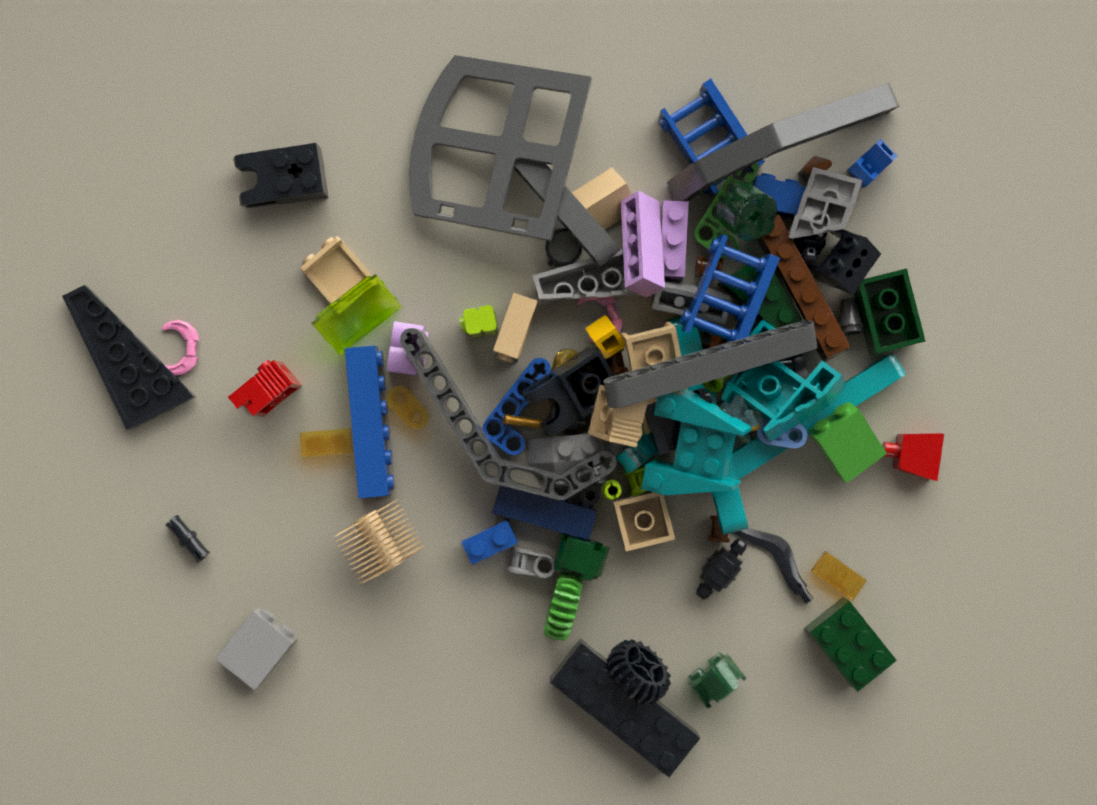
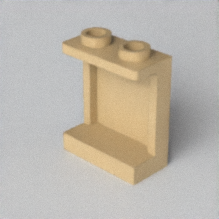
(334, 269)

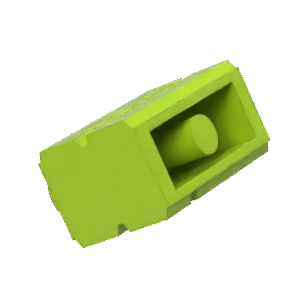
(479, 321)

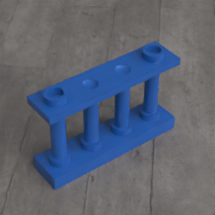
(722, 116)
(754, 290)

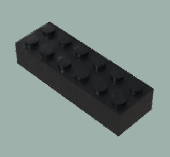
(648, 729)

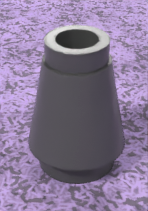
(850, 317)

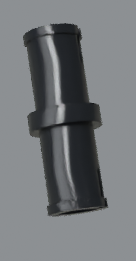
(187, 538)

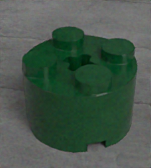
(581, 556)

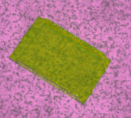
(356, 313)

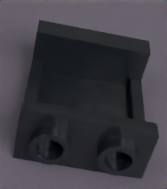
(666, 430)

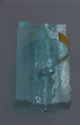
(740, 410)

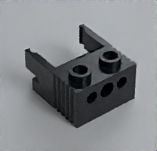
(847, 262)

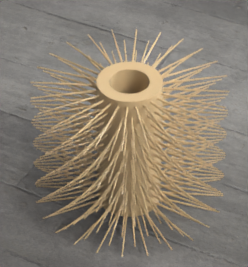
(379, 542)

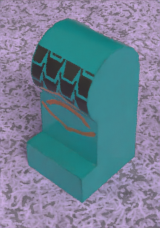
(635, 456)

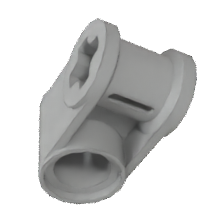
(529, 562)

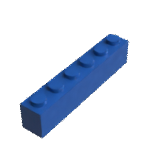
(368, 421)

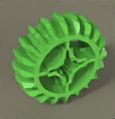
(563, 606)

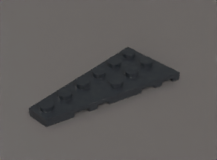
(130, 370)

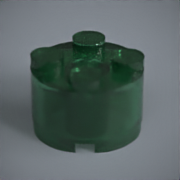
(747, 211)
(716, 680)

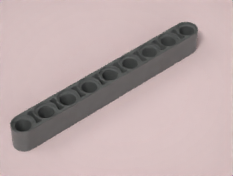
(709, 364)

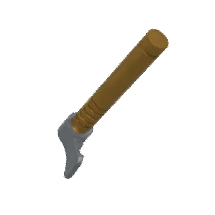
(536, 423)

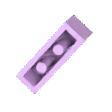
(674, 238)

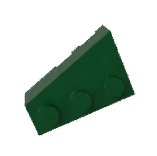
(776, 305)

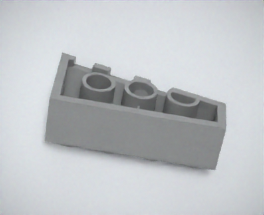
(583, 280)

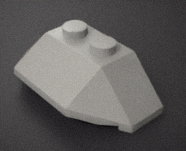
(564, 452)

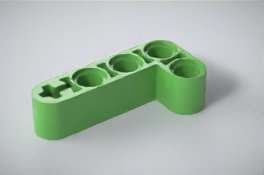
(712, 221)

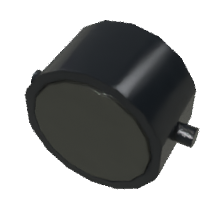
(562, 249)

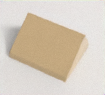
(603, 197)

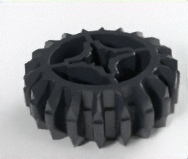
(638, 672)

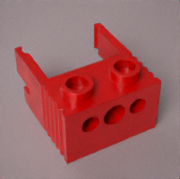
(265, 388)

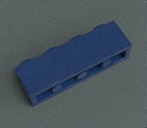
(546, 512)

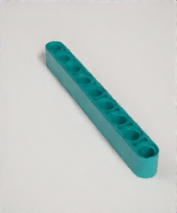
(856, 391)
(727, 503)

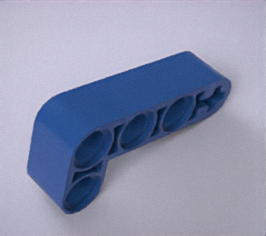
(513, 396)

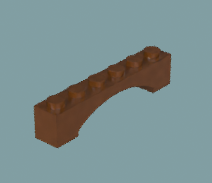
(805, 292)

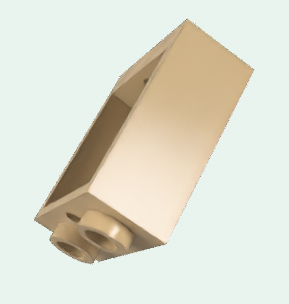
(515, 328)

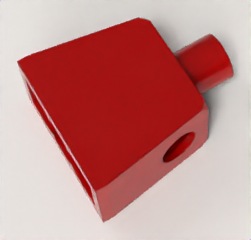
(917, 454)

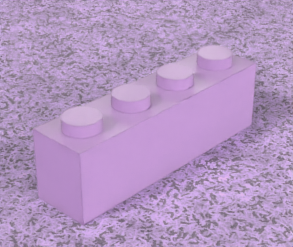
(642, 244)

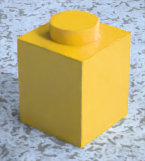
(605, 336)

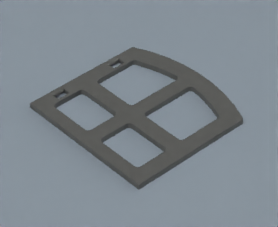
(507, 147)

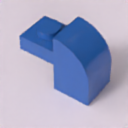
(872, 163)

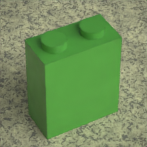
(847, 441)

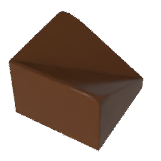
(816, 162)

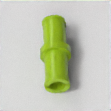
(618, 489)

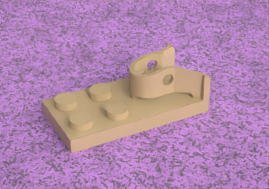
(651, 348)

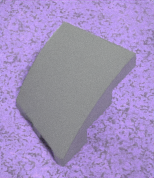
(825, 203)

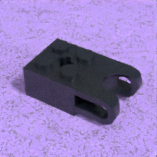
(276, 178)
(570, 389)

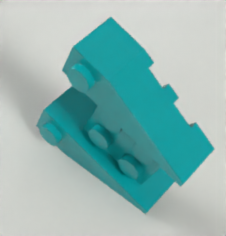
(783, 394)
(701, 450)

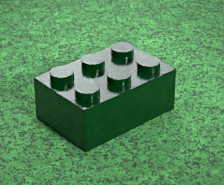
(889, 312)
(850, 644)

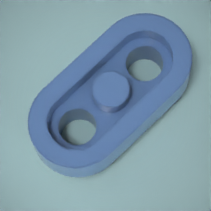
(784, 440)

